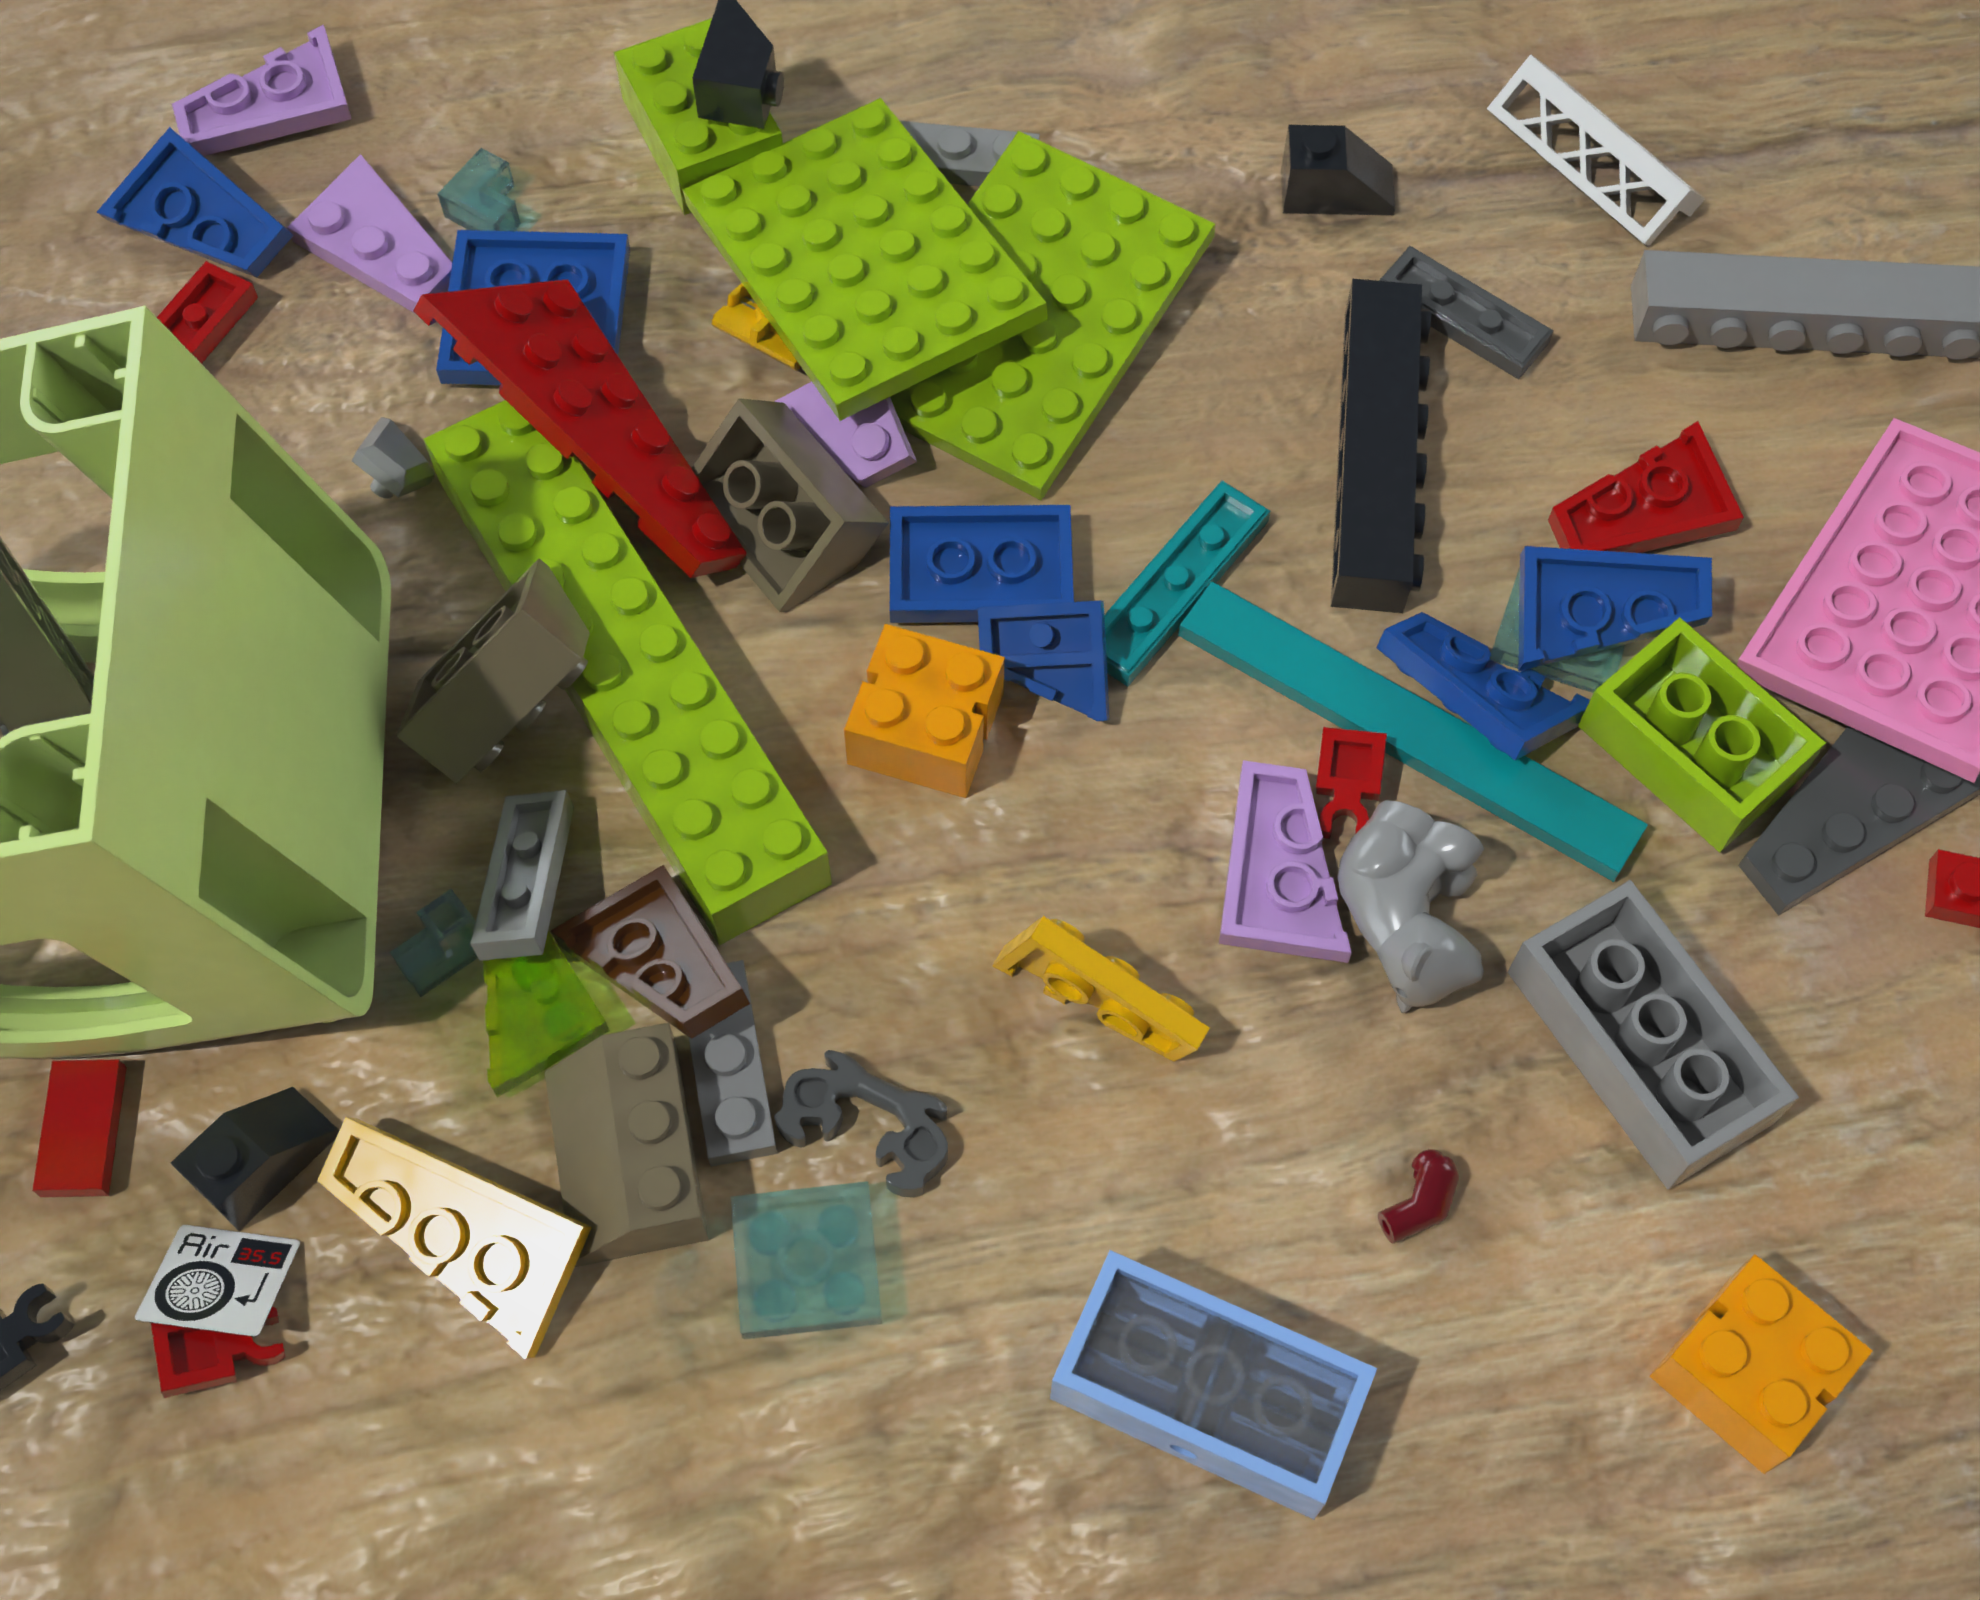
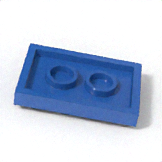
(975, 557)

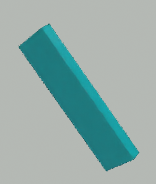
(1177, 578)

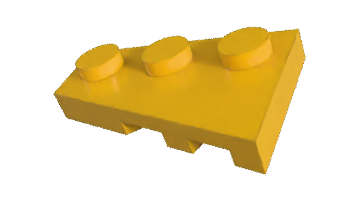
(1084, 976)

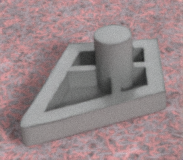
(392, 461)

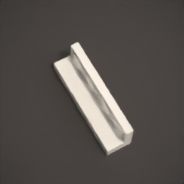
(1607, 133)

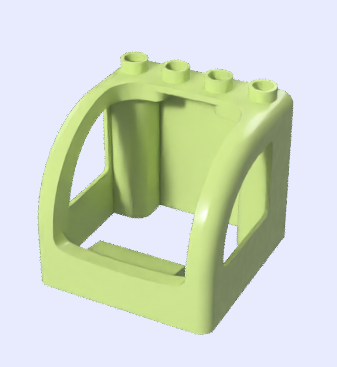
(232, 761)

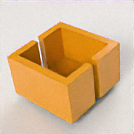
(919, 710)
(1761, 1367)

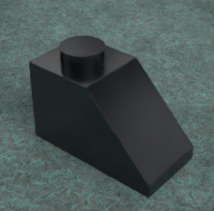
(736, 70)
(1334, 173)
(255, 1153)

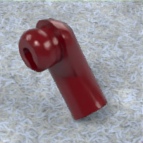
(1430, 1201)

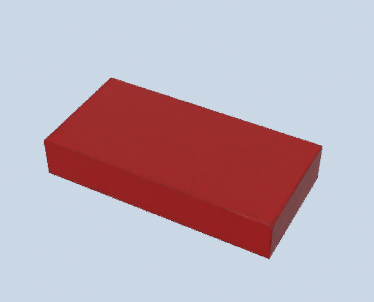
(79, 1128)

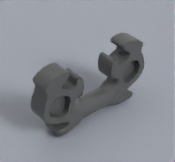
(918, 1149)

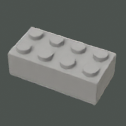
(1650, 1034)

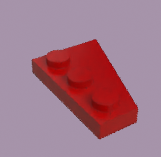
(1655, 503)

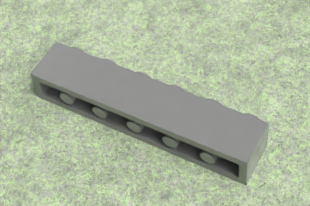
(1807, 304)

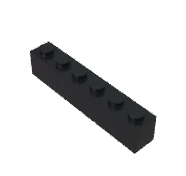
(1378, 447)

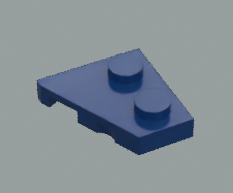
(1052, 651)

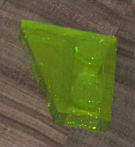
(535, 1015)

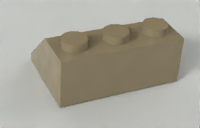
(786, 502)
(496, 676)
(626, 1145)

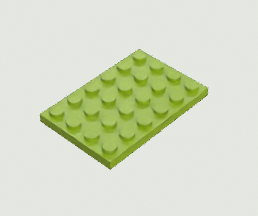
(864, 258)
(1108, 271)

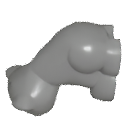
(1388, 884)

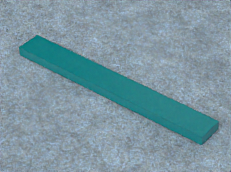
(1415, 729)

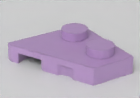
(864, 444)

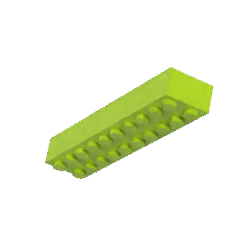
(646, 684)

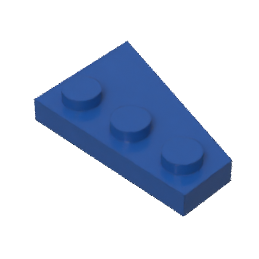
(195, 207)
(1604, 599)
(1495, 700)

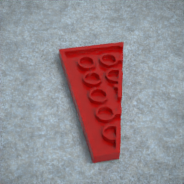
(587, 405)

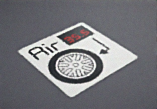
(218, 1280)

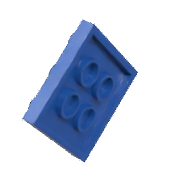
(590, 261)

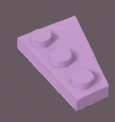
(273, 101)
(372, 237)
(1278, 871)

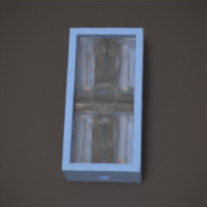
(1213, 1384)

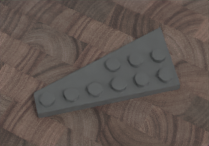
(1848, 813)

